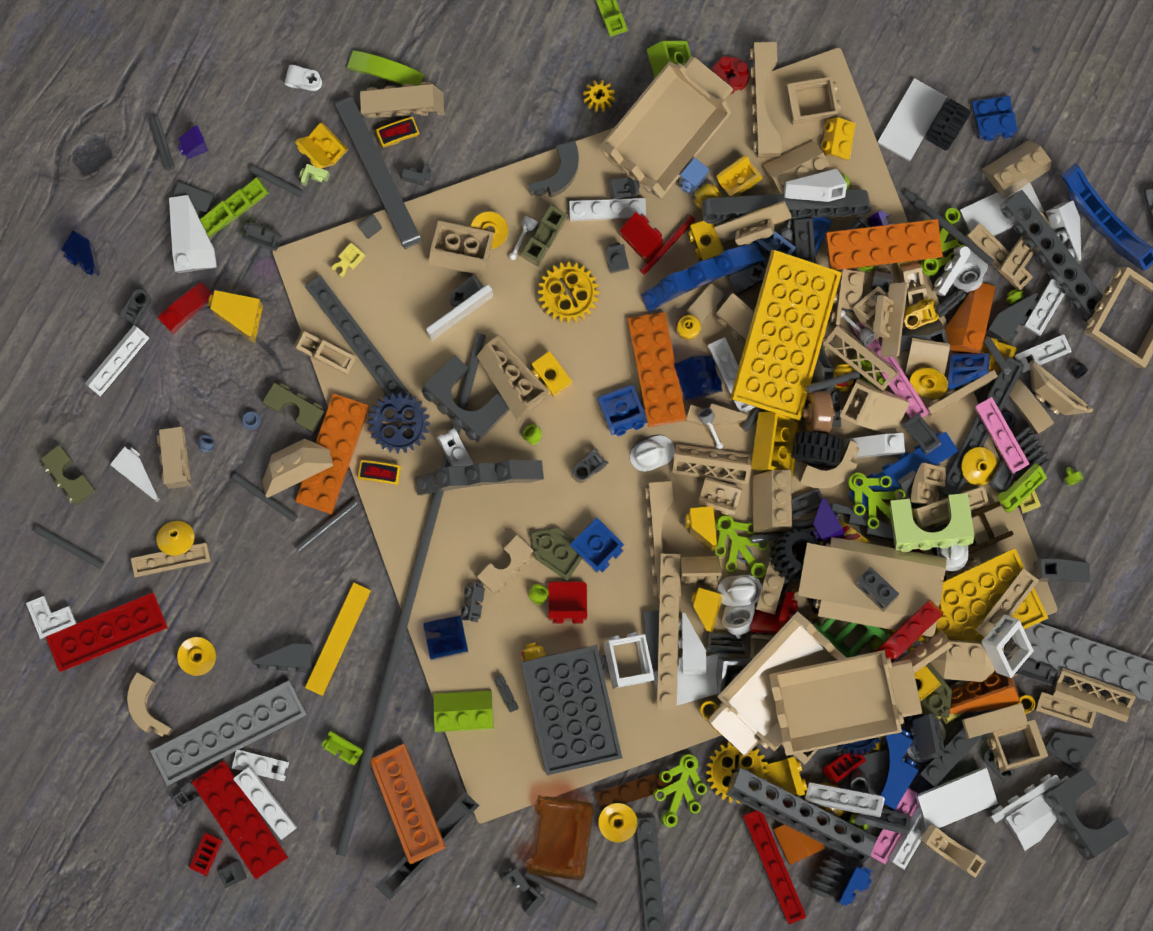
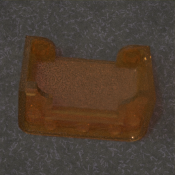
(561, 838)

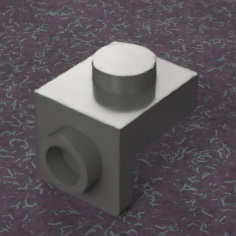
(623, 188)

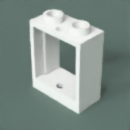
(994, 642)
(644, 657)

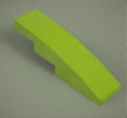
(233, 207)

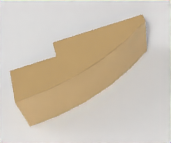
(916, 289)
(324, 352)
(1030, 408)
(722, 415)
(994, 721)

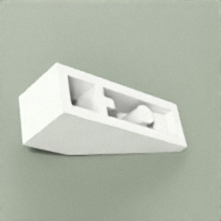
(879, 445)
(133, 469)

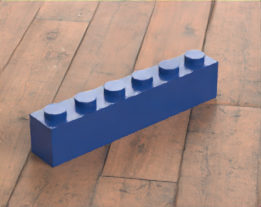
(906, 464)

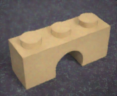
(495, 578)

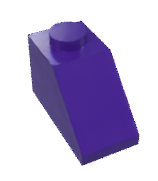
(192, 143)
(826, 524)

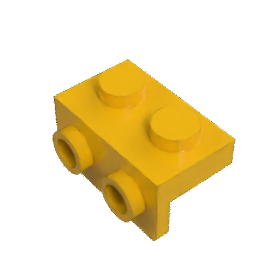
(838, 138)
(738, 177)

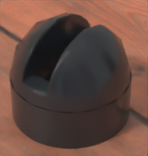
(1078, 370)

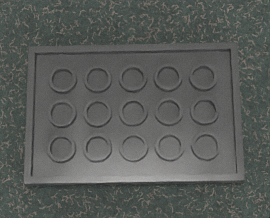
(571, 709)

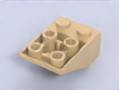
(874, 408)
(700, 569)

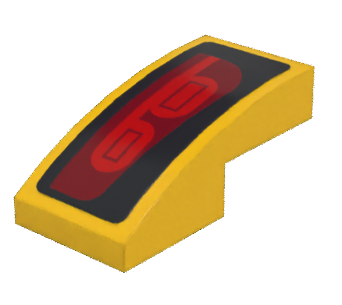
(396, 132)
(379, 472)

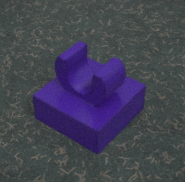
(878, 219)

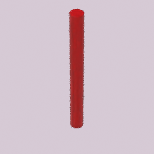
(667, 245)

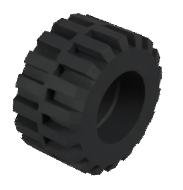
(947, 124)
(816, 448)
(782, 553)

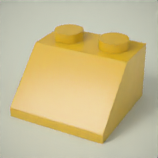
(707, 606)

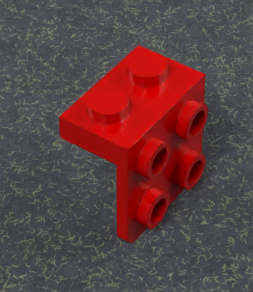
(567, 602)
(770, 623)

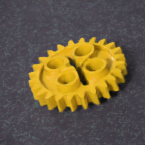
(553, 300)
(719, 772)

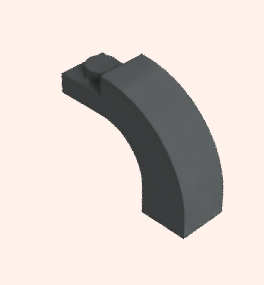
(564, 177)

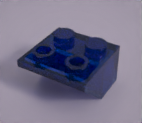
(81, 251)
(698, 377)
(445, 638)

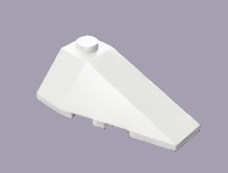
(189, 239)
(1032, 820)

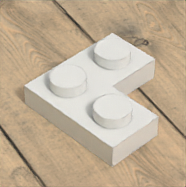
(47, 622)

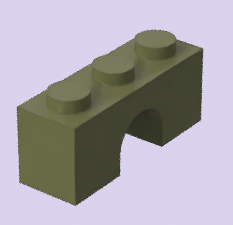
(545, 236)
(280, 397)
(57, 463)

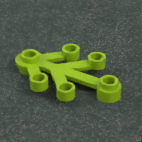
(945, 246)
(874, 498)
(738, 543)
(681, 788)

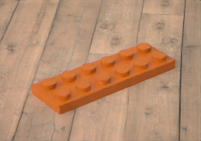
(883, 245)
(656, 369)
(340, 435)
(407, 804)

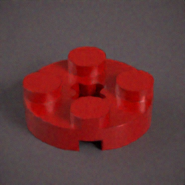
(735, 66)

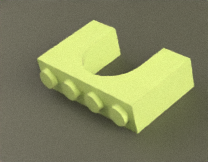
(910, 536)

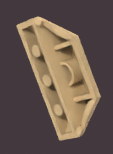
(1055, 393)
(295, 465)
(964, 661)

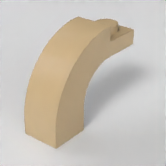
(832, 476)
(137, 705)
(952, 851)

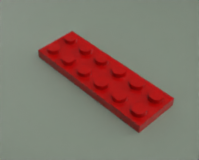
(106, 632)
(240, 820)

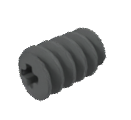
(1030, 448)
(827, 877)

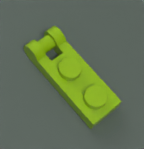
(1022, 488)

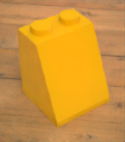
(238, 312)

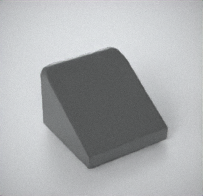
(369, 226)
(232, 874)

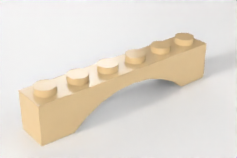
(768, 138)
(660, 501)

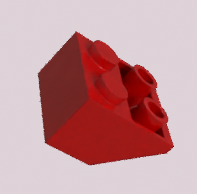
(641, 236)

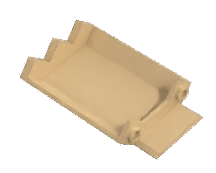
(669, 125)
(833, 570)
(843, 701)
(748, 704)

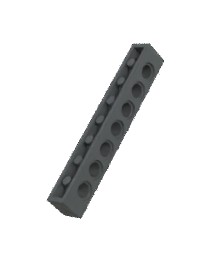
(1054, 247)
(857, 849)

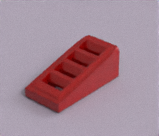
(832, 776)
(213, 839)

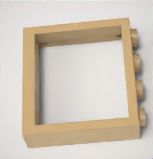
(1102, 309)

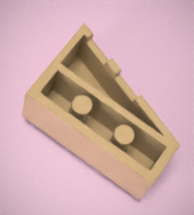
(174, 457)

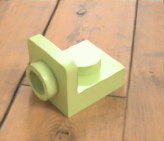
(316, 173)

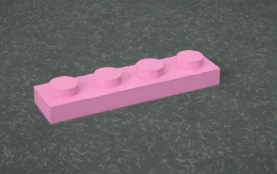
(1001, 435)
(888, 839)

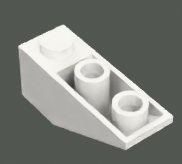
(817, 187)
(1066, 224)
(693, 650)

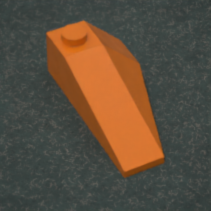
(969, 324)
(993, 693)

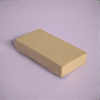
(706, 303)

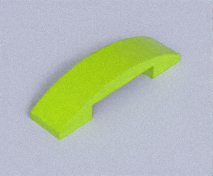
(612, 17)
(384, 68)

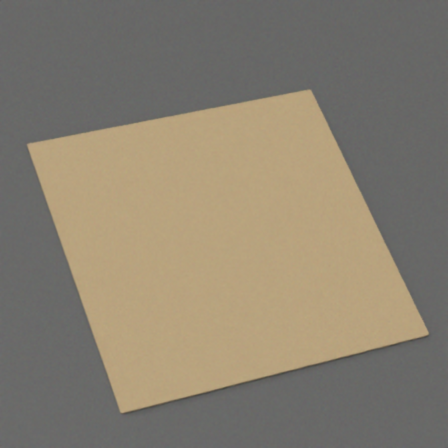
(401, 294)

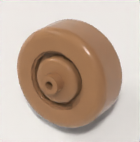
(818, 412)

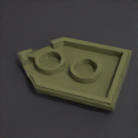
(553, 551)
(939, 700)

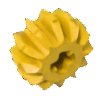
(603, 101)

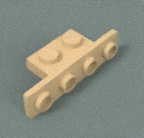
(753, 225)
(847, 295)
(890, 317)

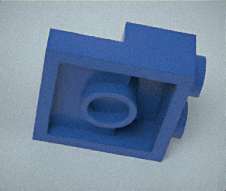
(994, 118)
(622, 410)
(597, 546)
(858, 880)

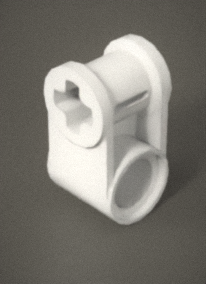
(299, 78)

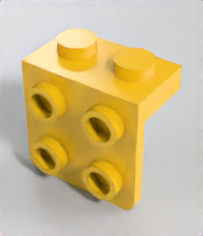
(322, 147)
(787, 775)

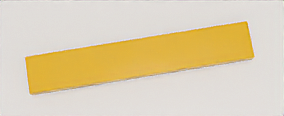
(338, 639)

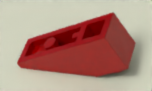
(185, 308)

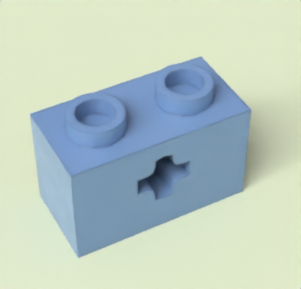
(693, 176)
(777, 243)

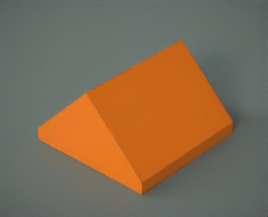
(795, 844)

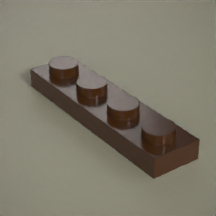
(631, 790)

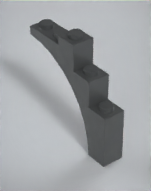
(478, 475)
(448, 826)

